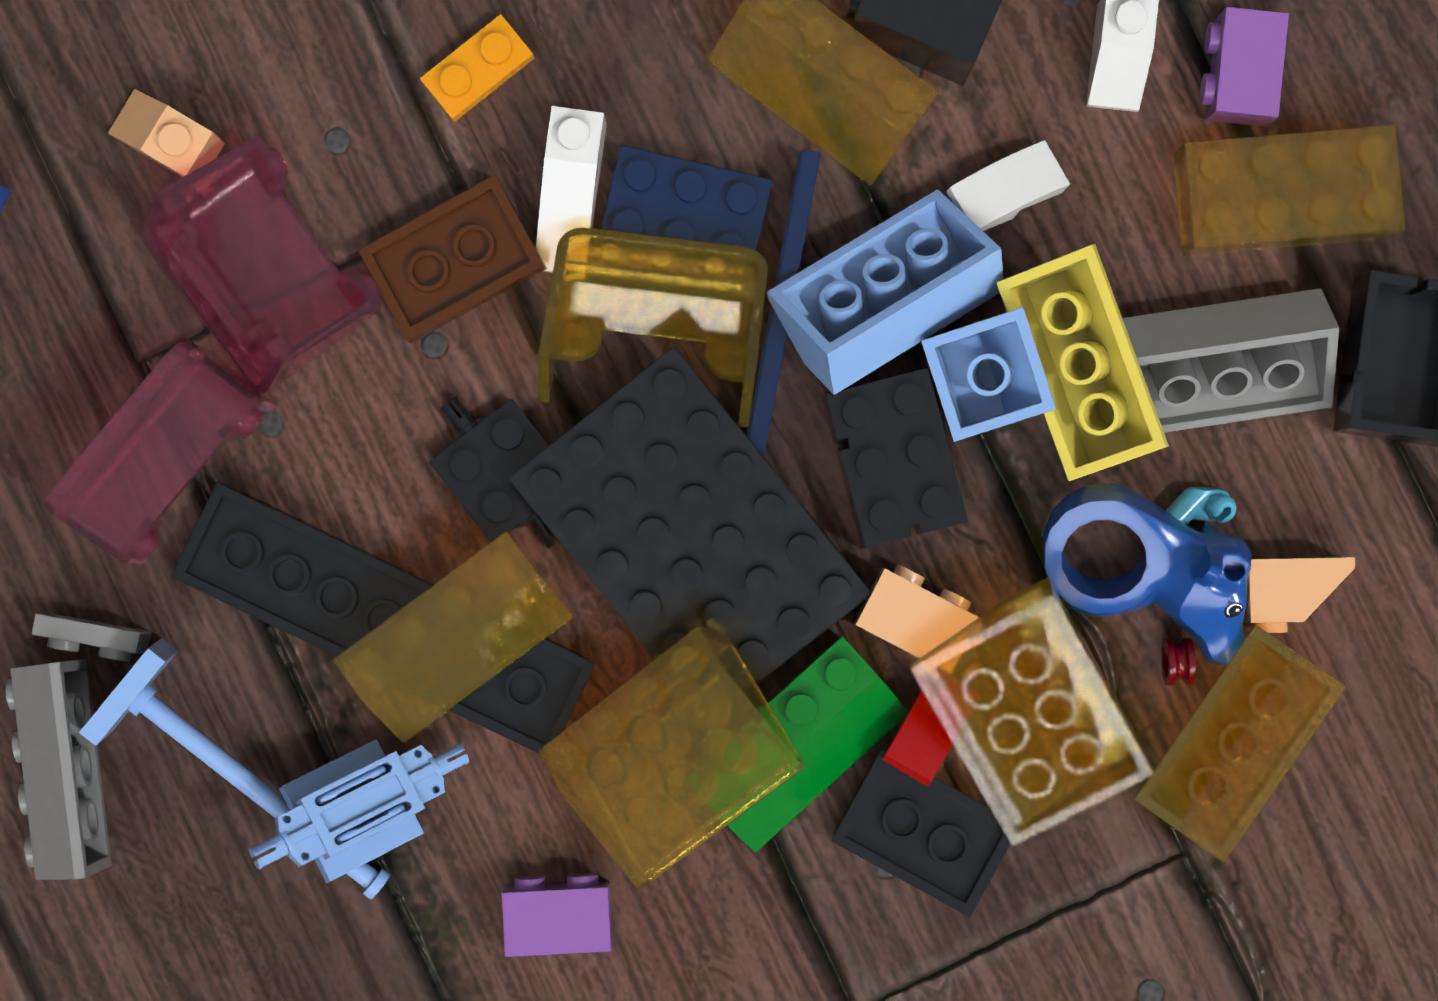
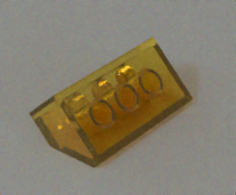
(824, 80)
(453, 638)
(1239, 743)

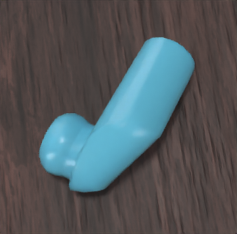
(1203, 504)

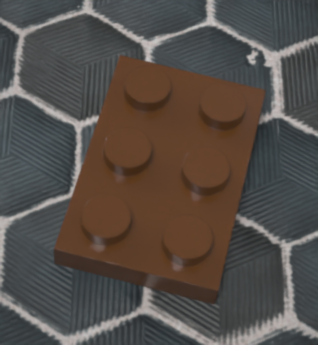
(452, 259)

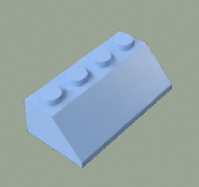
(887, 290)

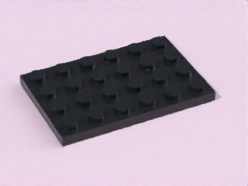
(689, 522)

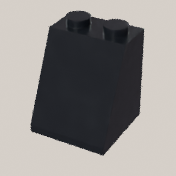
(927, 33)

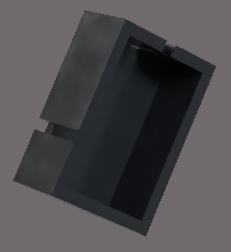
(1391, 360)
(896, 458)

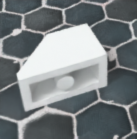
(1121, 53)

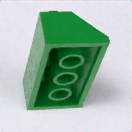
(832, 718)

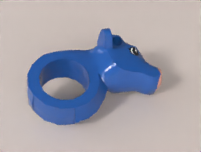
(1185, 572)

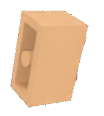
(910, 614)

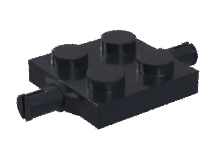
(480, 466)

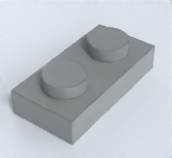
(68, 632)

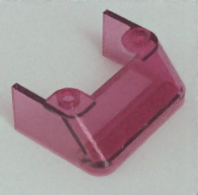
(155, 450)

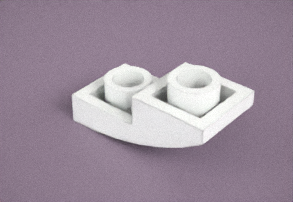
(1009, 186)

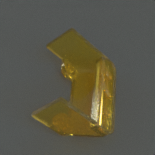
(657, 291)

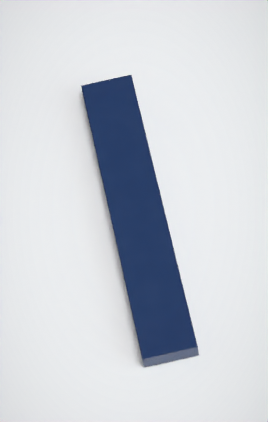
(787, 267)

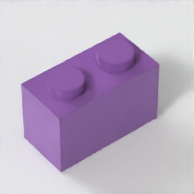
(1244, 66)
(557, 916)

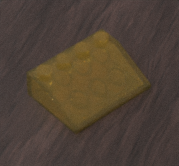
(1032, 713)
(672, 755)

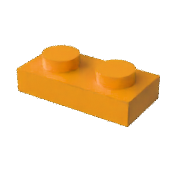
(477, 68)

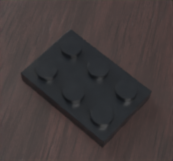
(923, 834)

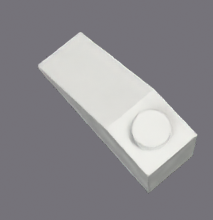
(569, 176)

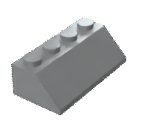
(1238, 359)
(59, 771)

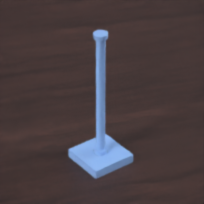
(137, 696)

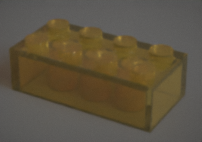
(1289, 190)

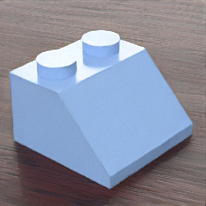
(988, 374)

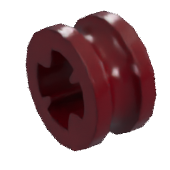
(1178, 661)

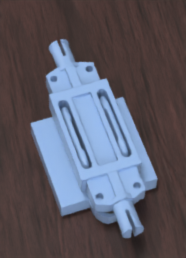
(356, 807)

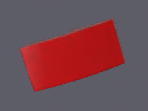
(919, 743)

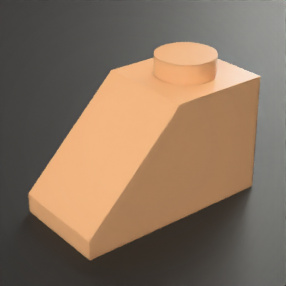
(165, 135)
(1291, 589)

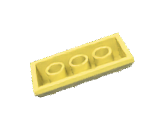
(1088, 363)

